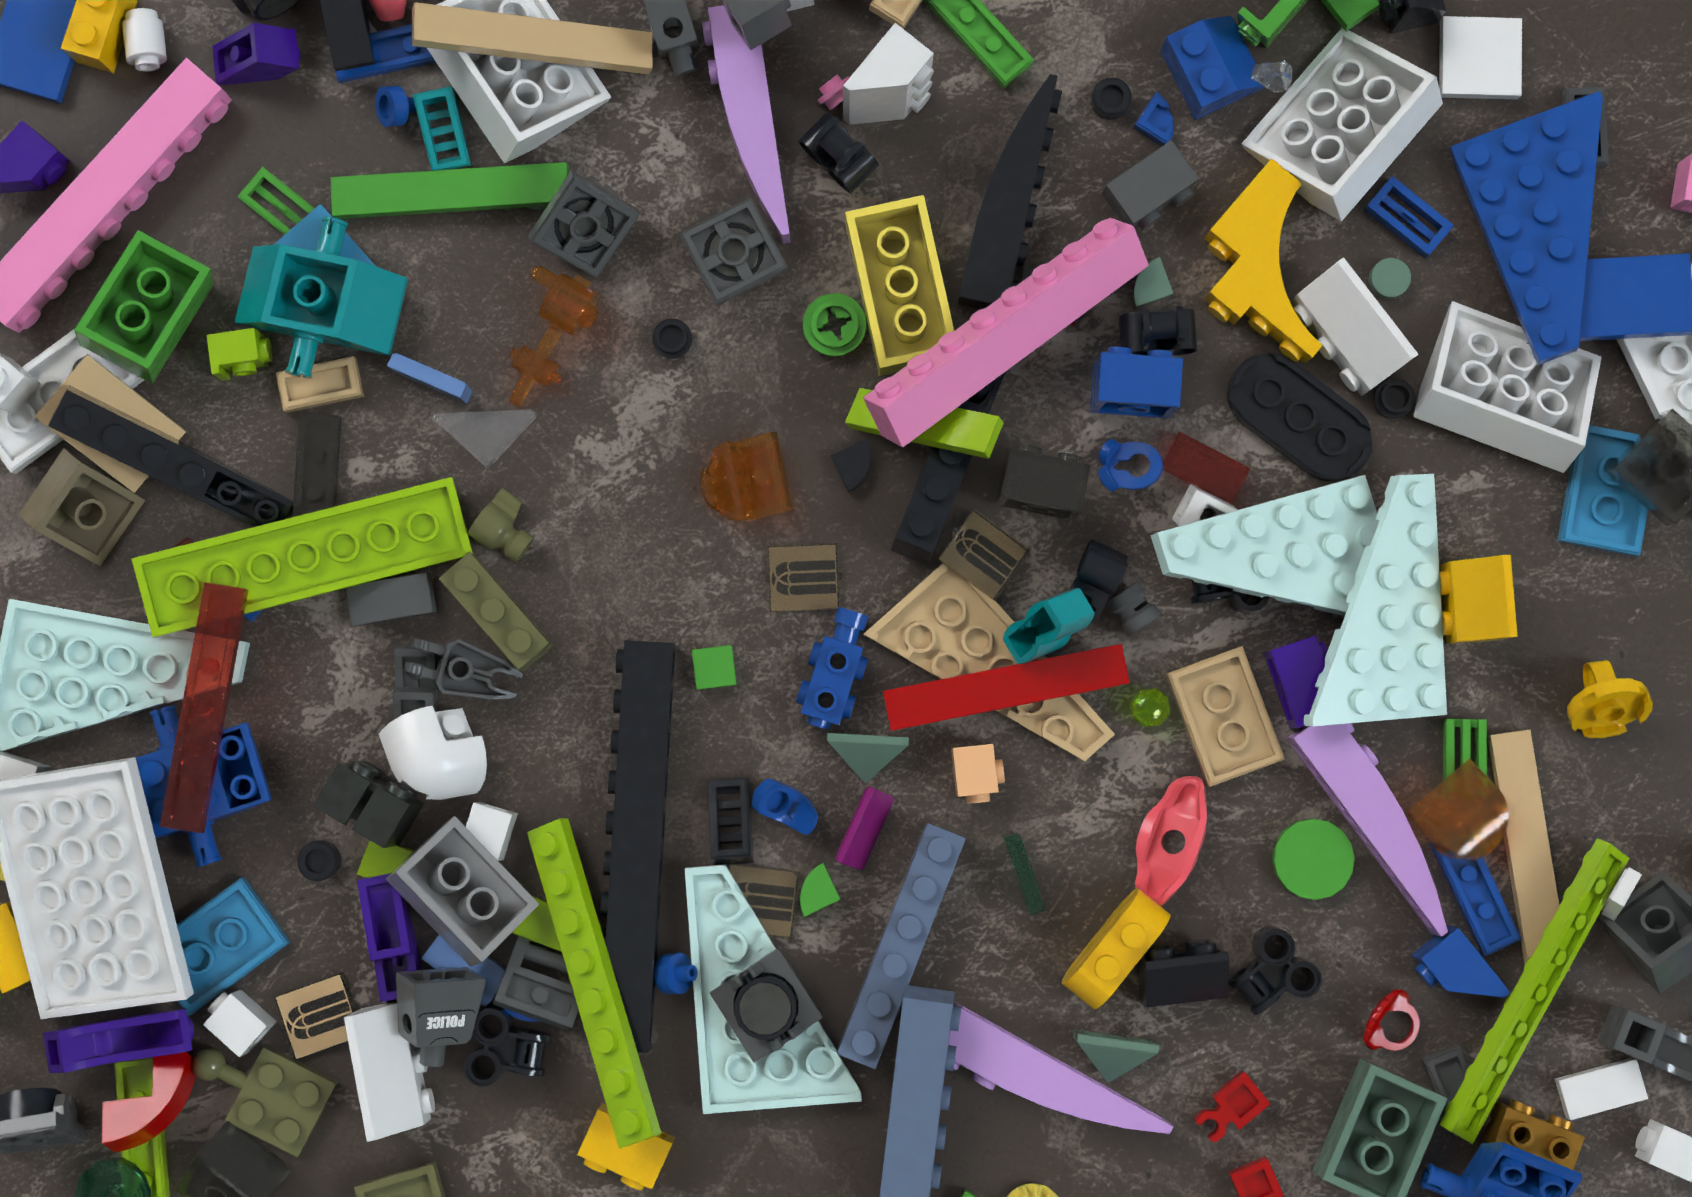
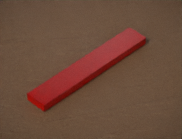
(1006, 687)

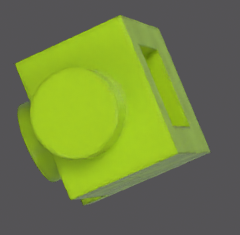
(238, 352)

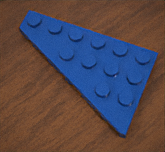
(1535, 210)

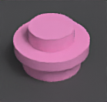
(832, 92)

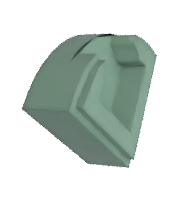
(1151, 285)

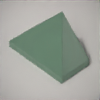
(867, 752)
(1115, 1053)

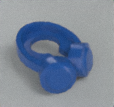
(1113, 452)

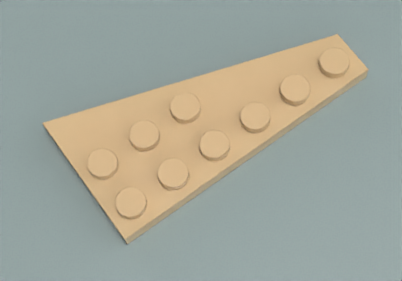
(960, 631)

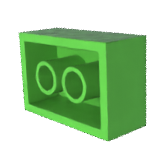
(144, 306)

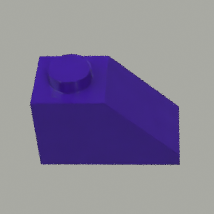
(256, 55)
(29, 161)
(1295, 674)

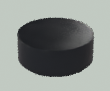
(1111, 98)
(319, 860)

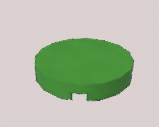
(1313, 859)

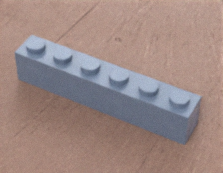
(900, 945)
(919, 1092)

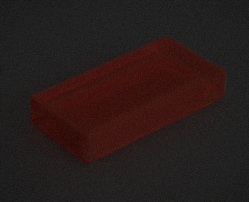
(1205, 467)

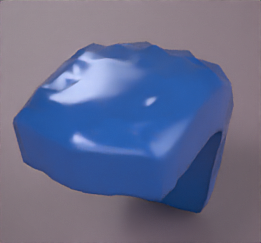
(785, 805)

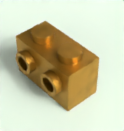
(1540, 1137)

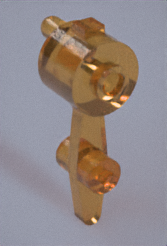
(568, 308)

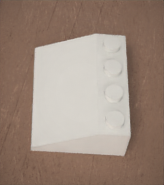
(519, 99)
(1345, 121)
(1494, 392)

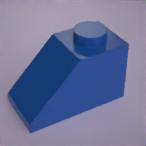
(1456, 966)

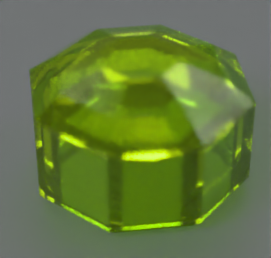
(1149, 707)

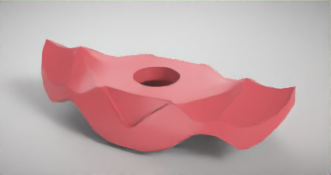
(1180, 810)

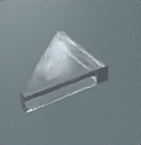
(486, 432)

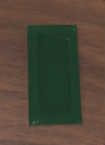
(1023, 873)

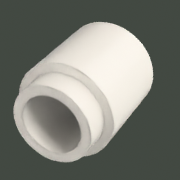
(144, 39)

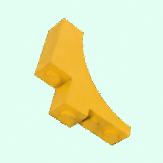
(1253, 285)

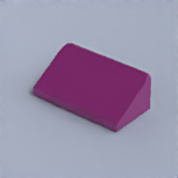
(864, 828)

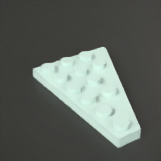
(1283, 549)
(1391, 641)
(85, 669)
(722, 944)

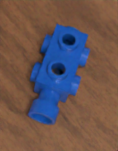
(833, 680)

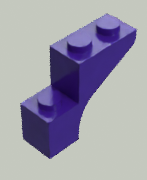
(118, 1040)

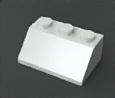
(889, 80)
(1352, 328)
(387, 1073)

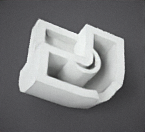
(435, 753)

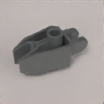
(457, 668)

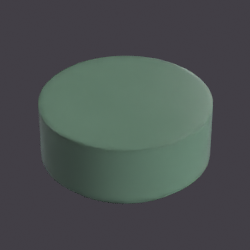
(1389, 278)

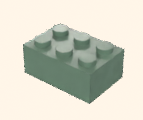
(1379, 1133)

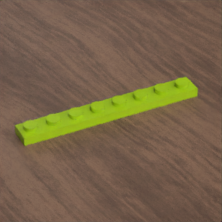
(594, 983)
(1534, 990)

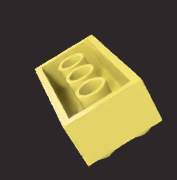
(898, 280)

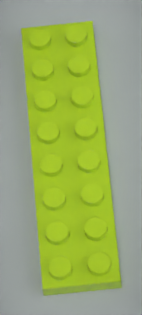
(306, 554)

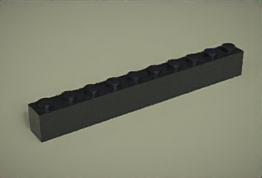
(638, 826)

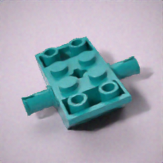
(355, 305)

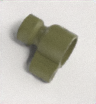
(495, 527)

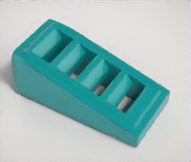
(435, 96)

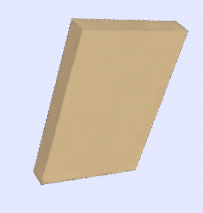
(105, 386)
(1225, 716)

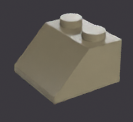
(81, 507)

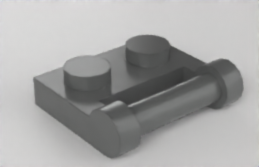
(535, 993)

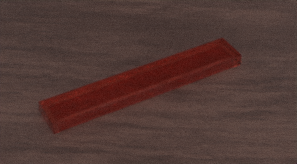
(204, 708)

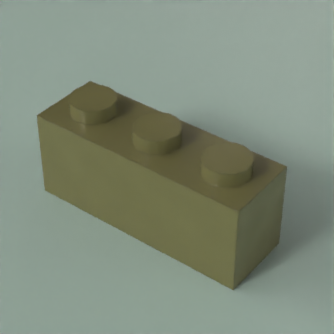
(496, 612)

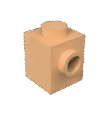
(976, 772)

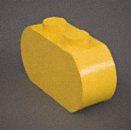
(1116, 949)

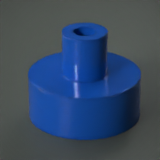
(393, 106)
(674, 973)

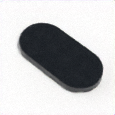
(1300, 417)

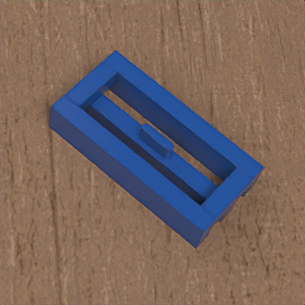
(1401, 230)

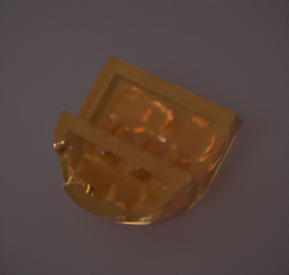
(747, 479)
(1463, 814)

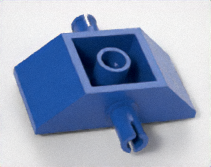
(236, 786)
(1503, 1172)

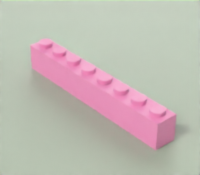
(107, 192)
(1005, 331)

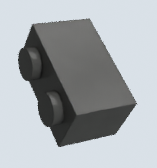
(1151, 186)

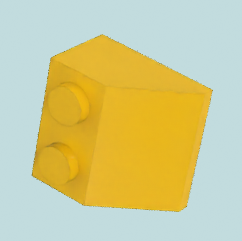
(1478, 600)

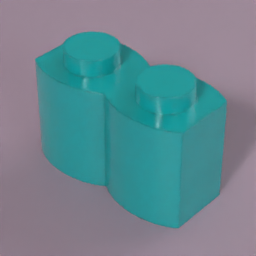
(1048, 625)

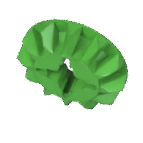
(842, 308)

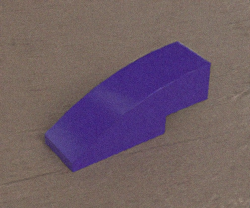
(388, 933)

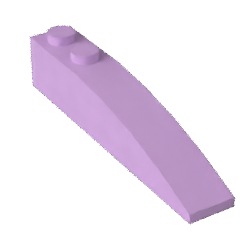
(748, 113)
(1370, 808)
(1027, 1071)

